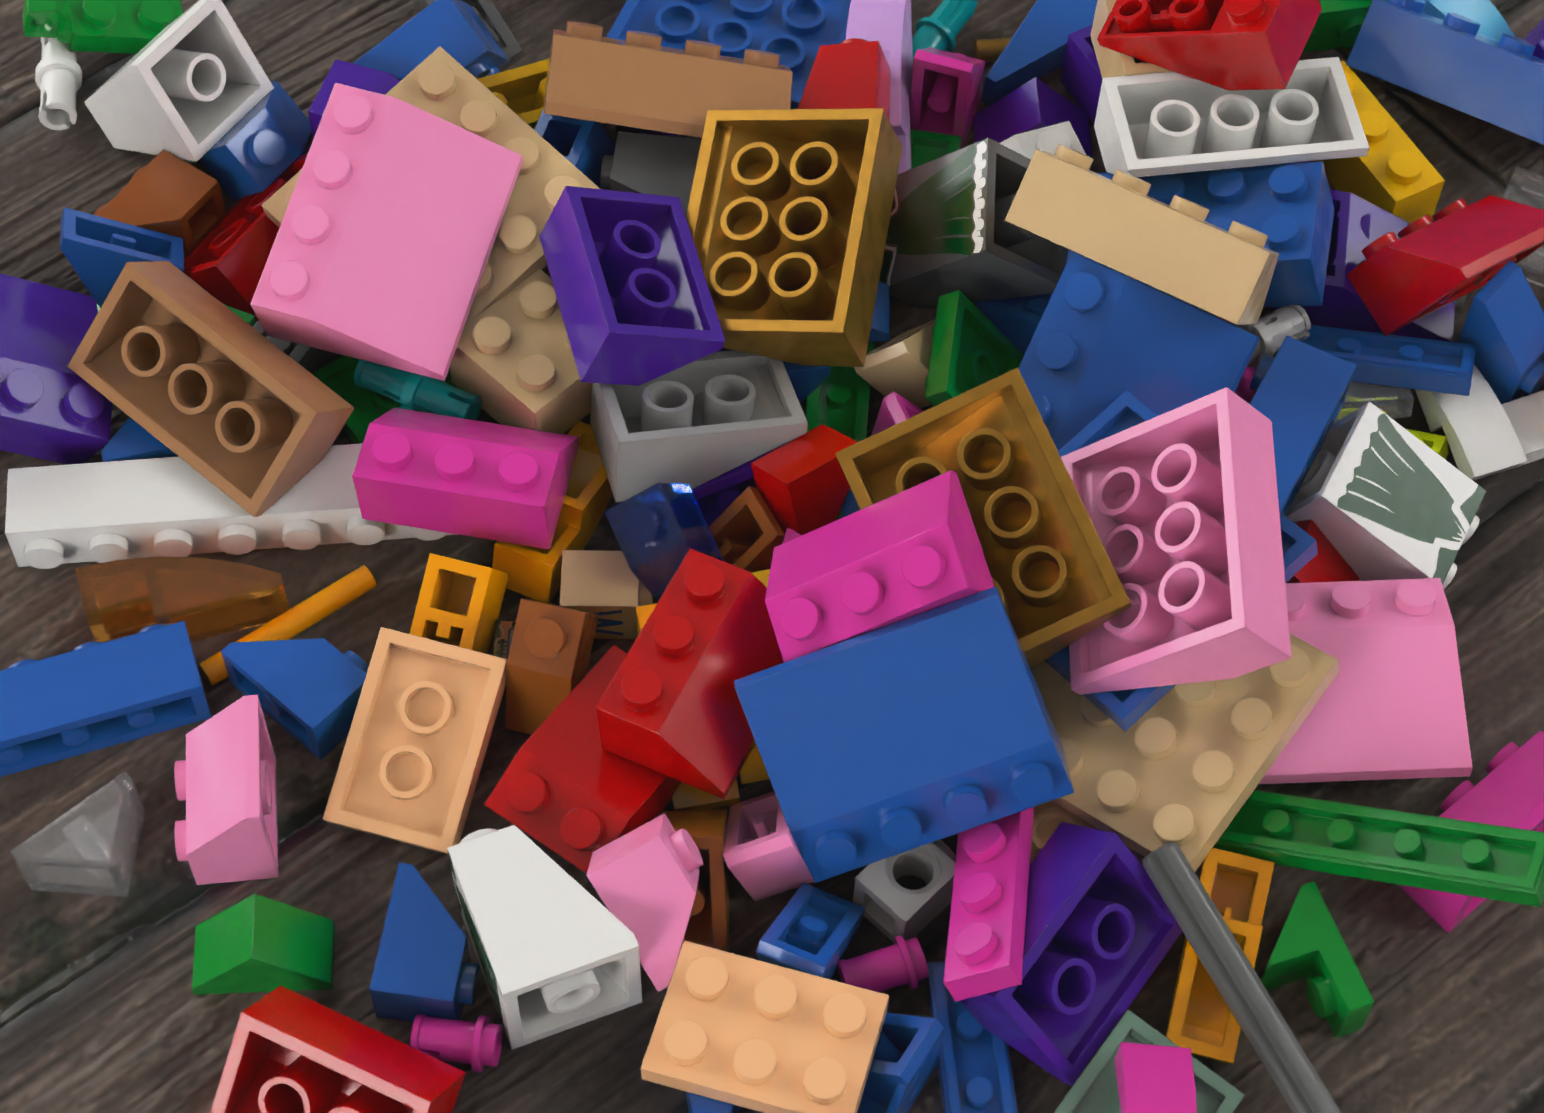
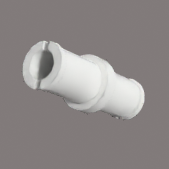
(59, 80)

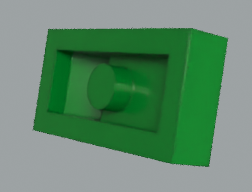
(1315, 950)

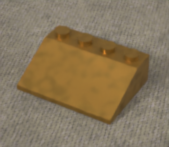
(794, 228)
(1020, 502)

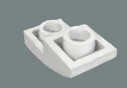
(1475, 428)

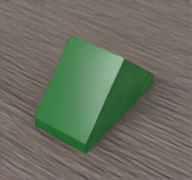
(263, 947)

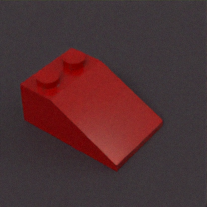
(572, 789)

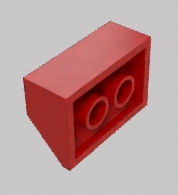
(237, 248)
(1443, 258)
(676, 687)
(316, 1060)

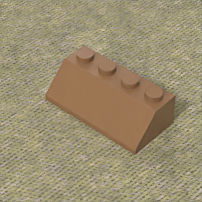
(656, 85)
(208, 385)

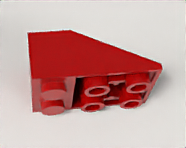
(1215, 40)

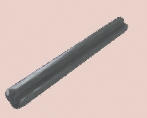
(1237, 981)

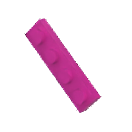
(989, 907)

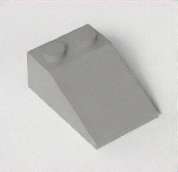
(694, 421)

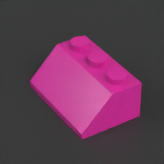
(464, 476)
(875, 568)
(1506, 797)

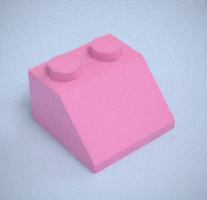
(229, 797)

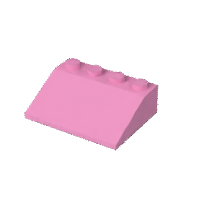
(385, 234)
(1195, 543)
(1397, 687)

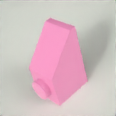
(650, 886)

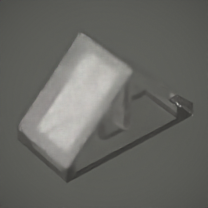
(88, 846)

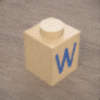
(603, 586)

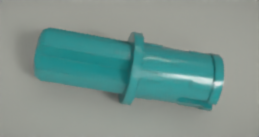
(943, 25)

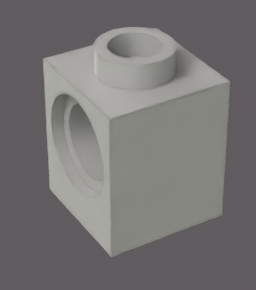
(903, 910)

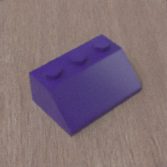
(628, 285)
(1088, 950)

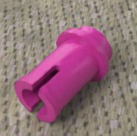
(886, 967)
(458, 1040)

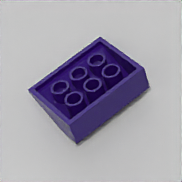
(43, 402)

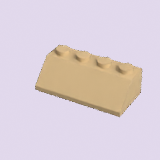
(1144, 237)

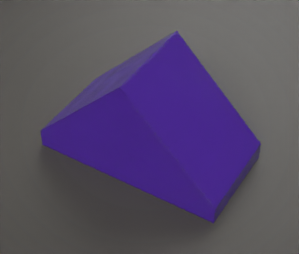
(1029, 109)

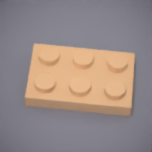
(417, 741)
(763, 1035)

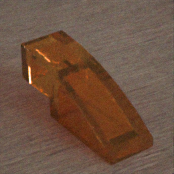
(203, 592)

